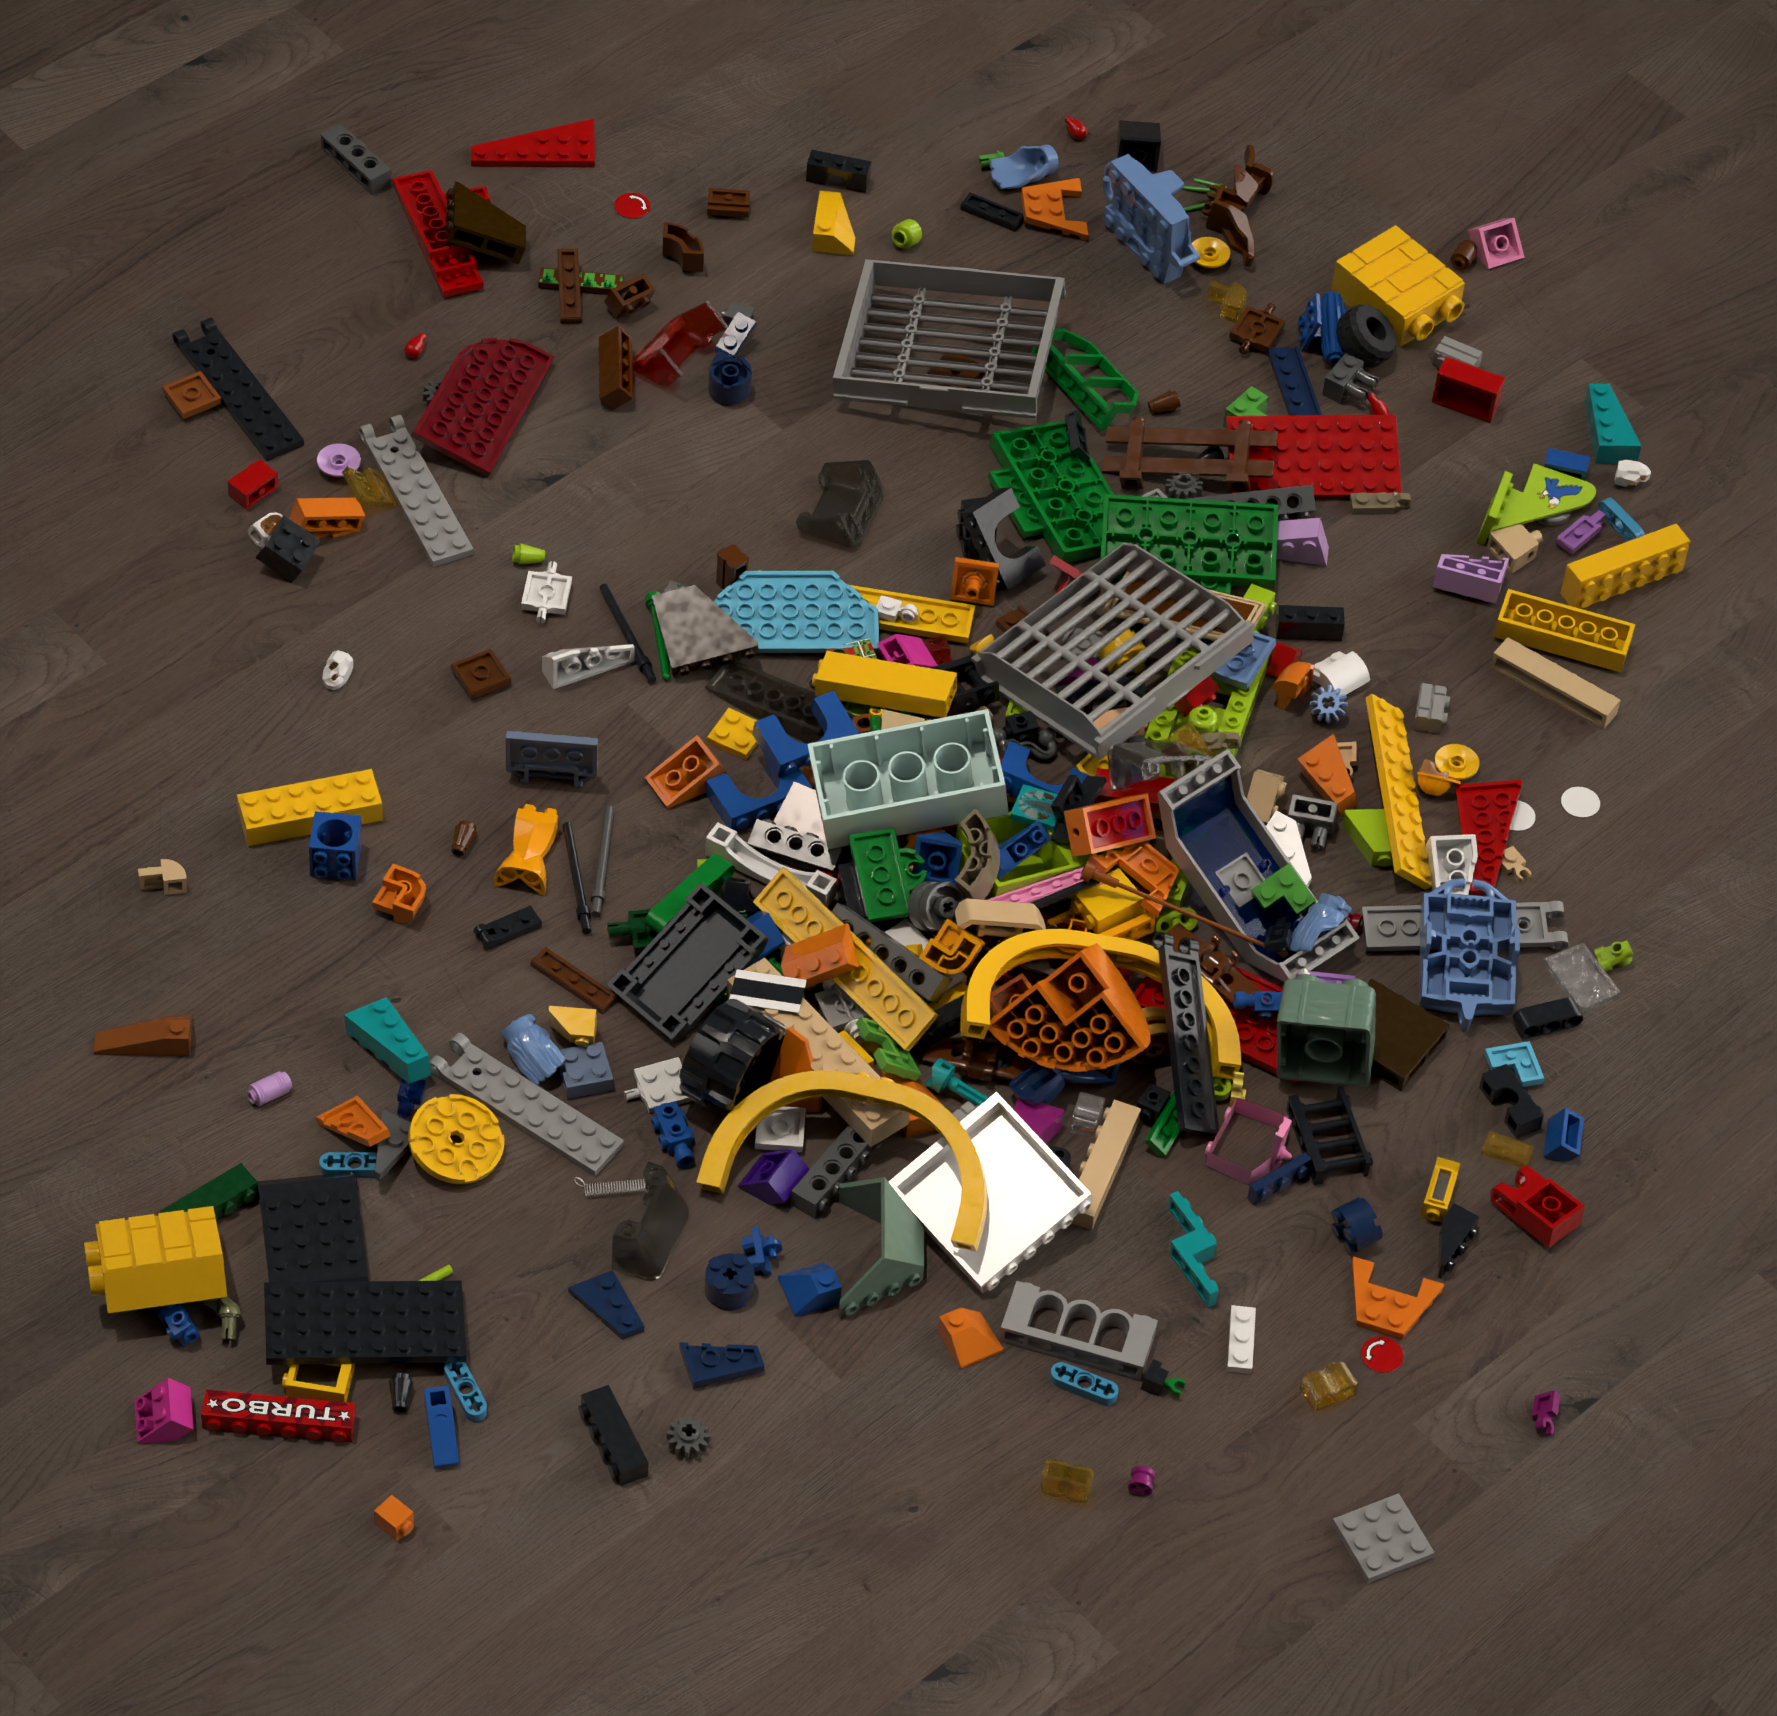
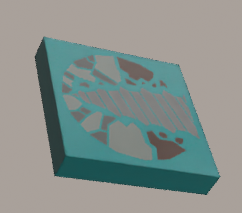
(1034, 806)

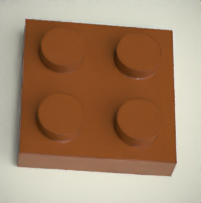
(191, 395)

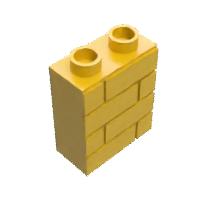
(1400, 282)
(157, 1260)

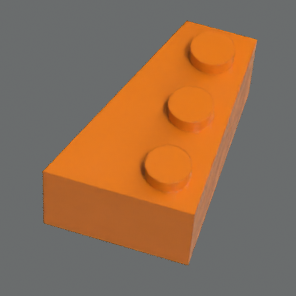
(328, 516)
(1328, 774)

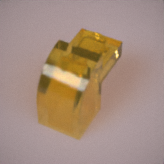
(1231, 298)

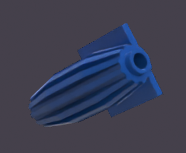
(1321, 323)

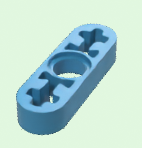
(1620, 520)
(347, 1157)
(1089, 1393)
(464, 1400)

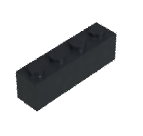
(614, 1435)

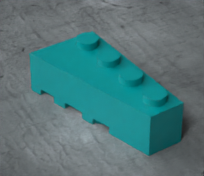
(1609, 427)
(389, 1038)

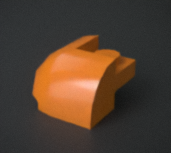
(1293, 682)
(400, 894)

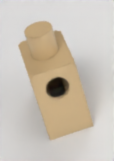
(1514, 544)

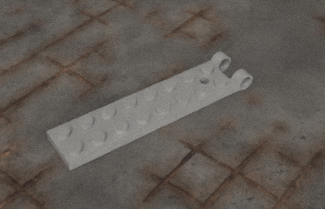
(417, 493)
(1399, 926)
(528, 1106)

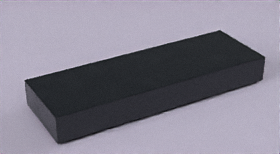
(992, 212)

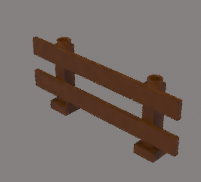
(1236, 470)

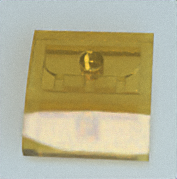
(369, 487)

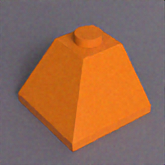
(968, 1337)

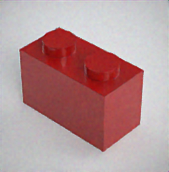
(252, 484)

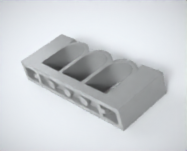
(1028, 1299)

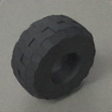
(1366, 335)

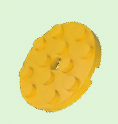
(459, 1116)

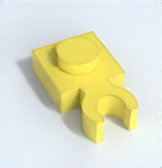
(1237, 1091)

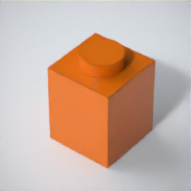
(394, 1518)

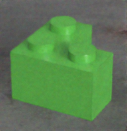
(1250, 403)
(1284, 885)

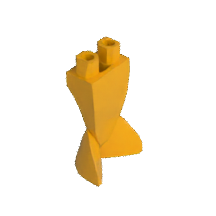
(532, 840)

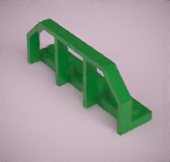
(1079, 389)

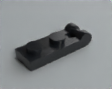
(508, 927)

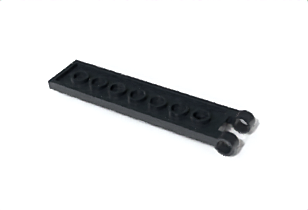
(240, 391)
(1187, 1035)

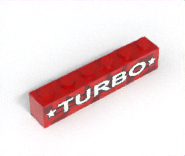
(278, 1415)

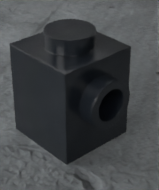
(1152, 1103)

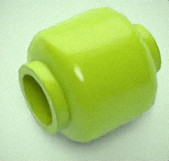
(906, 234)
(1203, 719)

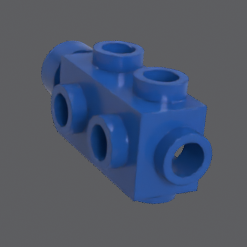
(1257, 1003)
(668, 1120)
(179, 1323)

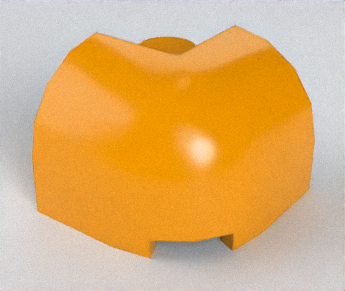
(952, 949)

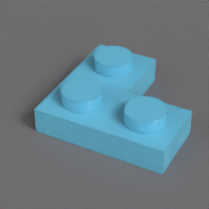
(1517, 1057)

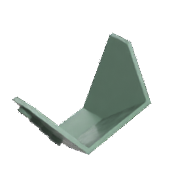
(901, 1243)

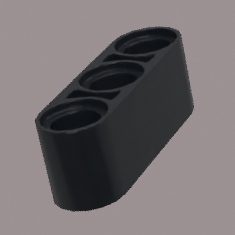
(1548, 1017)

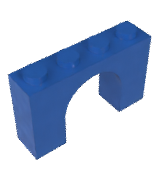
(787, 754)
(1016, 774)
(742, 811)

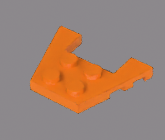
(1044, 206)
(1145, 866)
(1387, 1309)

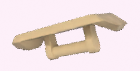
(998, 914)

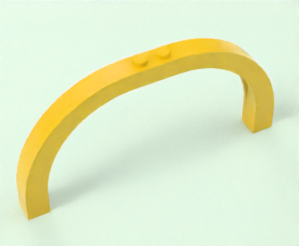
(1123, 953)
(860, 1087)

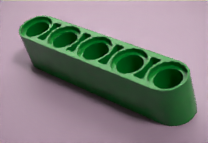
(711, 873)

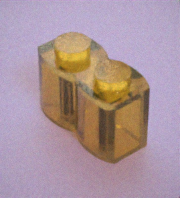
(1328, 1386)
(1068, 1481)

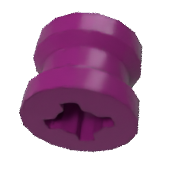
(1141, 1481)

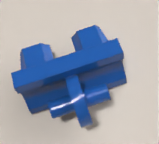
(763, 1250)

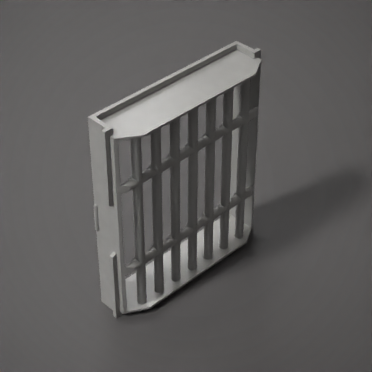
(943, 397)
(1068, 717)

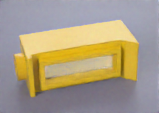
(1440, 1189)

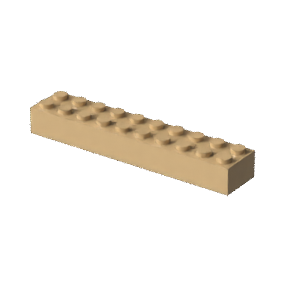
(834, 1054)

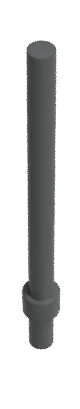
(598, 892)

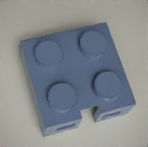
(585, 1070)

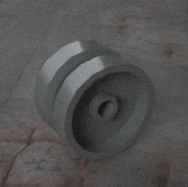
(933, 904)

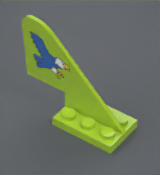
(1544, 496)

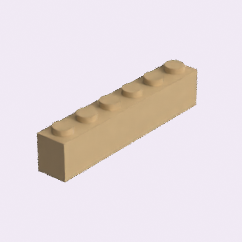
(1555, 683)
(1106, 1157)

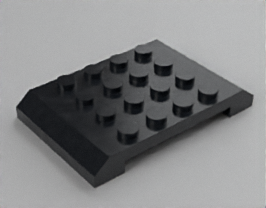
(689, 964)
(313, 1229)

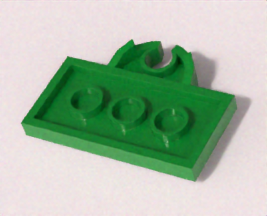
(884, 873)

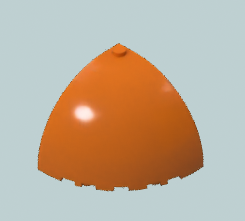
(1076, 1017)

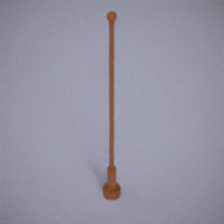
(1088, 872)

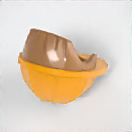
(1433, 781)

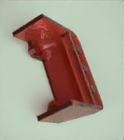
(676, 342)

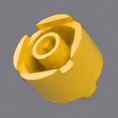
(1125, 657)

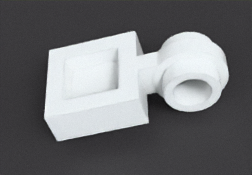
(891, 608)

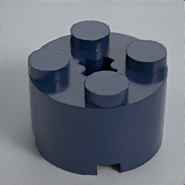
(730, 380)
(1356, 1225)
(729, 1281)

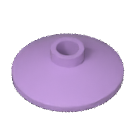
(336, 458)

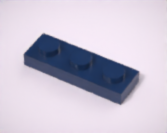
(1279, 1179)

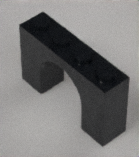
(982, 521)

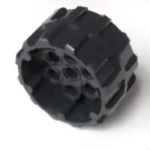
(730, 1056)

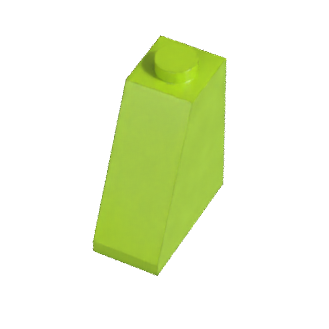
(1370, 834)

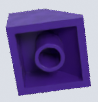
(774, 1176)

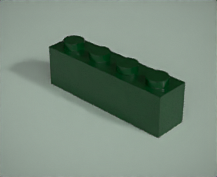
(223, 1193)

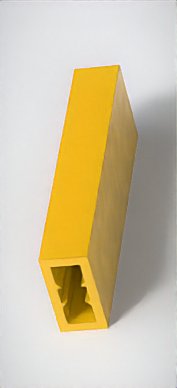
(886, 684)

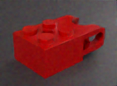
(1539, 1206)

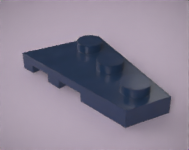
(609, 1302)
(715, 1364)

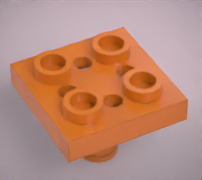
(973, 588)

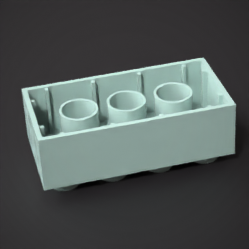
(908, 777)

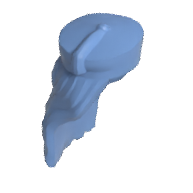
(1024, 166)
(1322, 916)
(532, 1049)

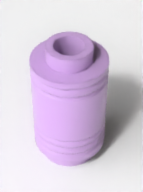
(269, 1088)

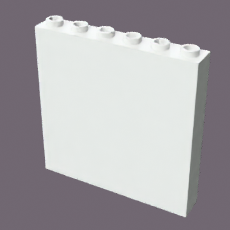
(1026, 1193)

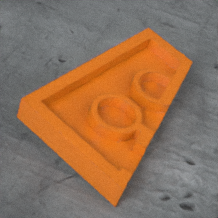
(355, 1121)

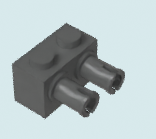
(1344, 377)
(1313, 815)

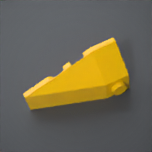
(832, 226)

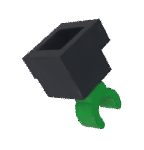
(1157, 1378)

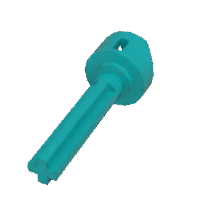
(944, 1078)

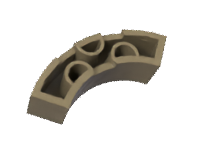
(984, 862)

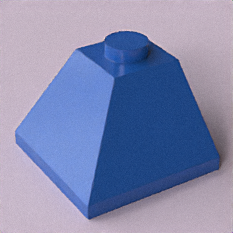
(811, 1288)

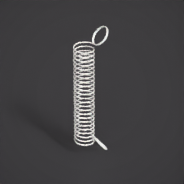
(615, 1191)

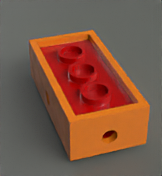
(1109, 824)

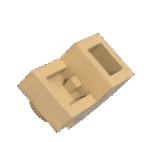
(169, 876)

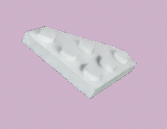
(1288, 838)

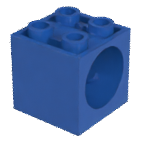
(335, 845)

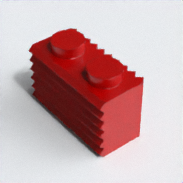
(1199, 694)

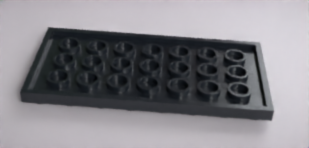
(364, 1322)

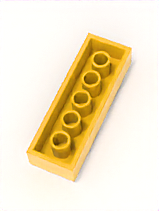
(1625, 567)
(1564, 630)
(290, 809)

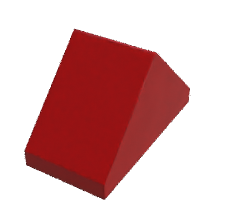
(1281, 658)

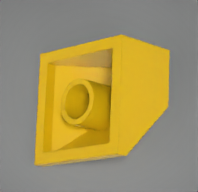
(574, 1024)

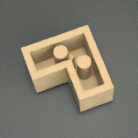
(1264, 792)

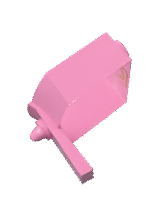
(1278, 1151)

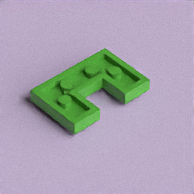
(893, 1057)

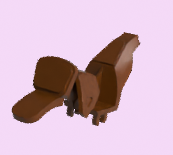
(1229, 204)

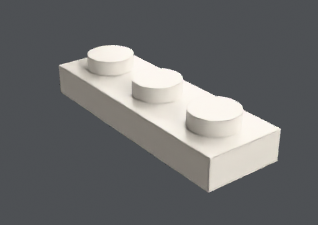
(1241, 1339)

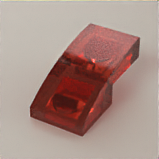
(939, 649)

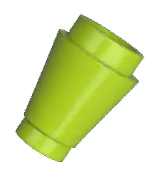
(527, 554)

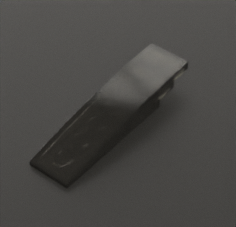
(767, 695)

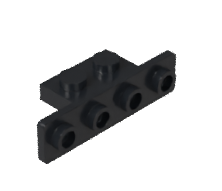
(1074, 796)

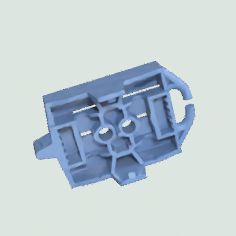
(1148, 217)
(1491, 931)

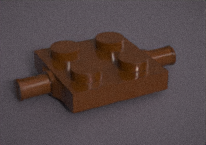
(1257, 329)

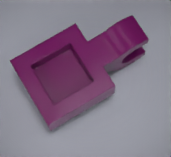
(1544, 1408)

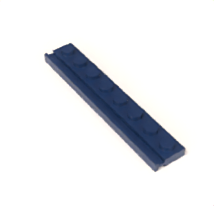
(1293, 381)

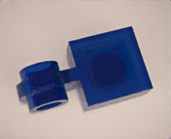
(409, 1096)

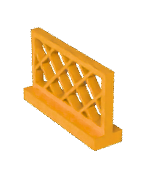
(1131, 930)

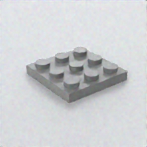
(1383, 1538)

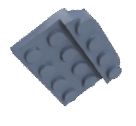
(551, 756)

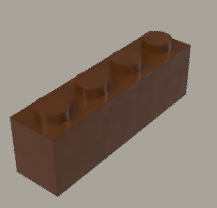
(615, 368)

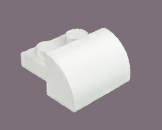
(1341, 672)

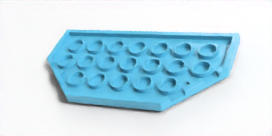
(799, 611)

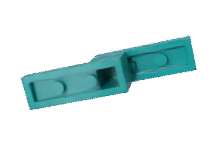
(1193, 1249)

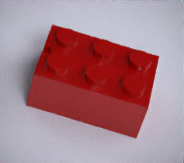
(1468, 389)

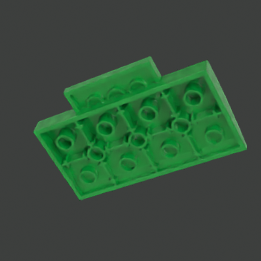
(1053, 488)
(1203, 539)

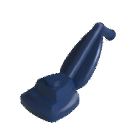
(1044, 1084)

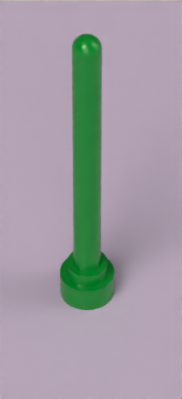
(663, 658)

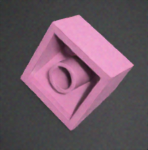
(1497, 242)

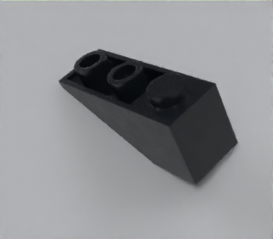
(1455, 1231)

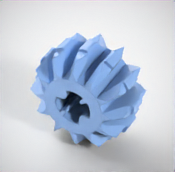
(1329, 712)

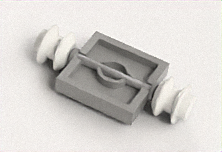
(840, 1009)

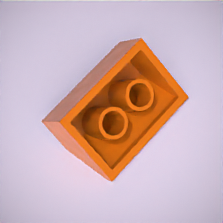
(821, 956)

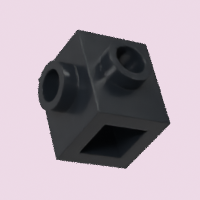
(1022, 727)

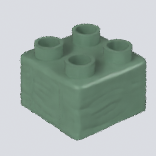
(1326, 1031)

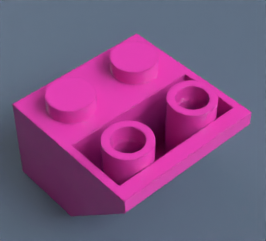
(906, 650)
(164, 1413)

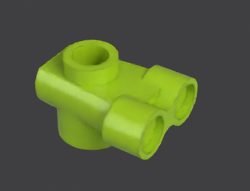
(1617, 954)

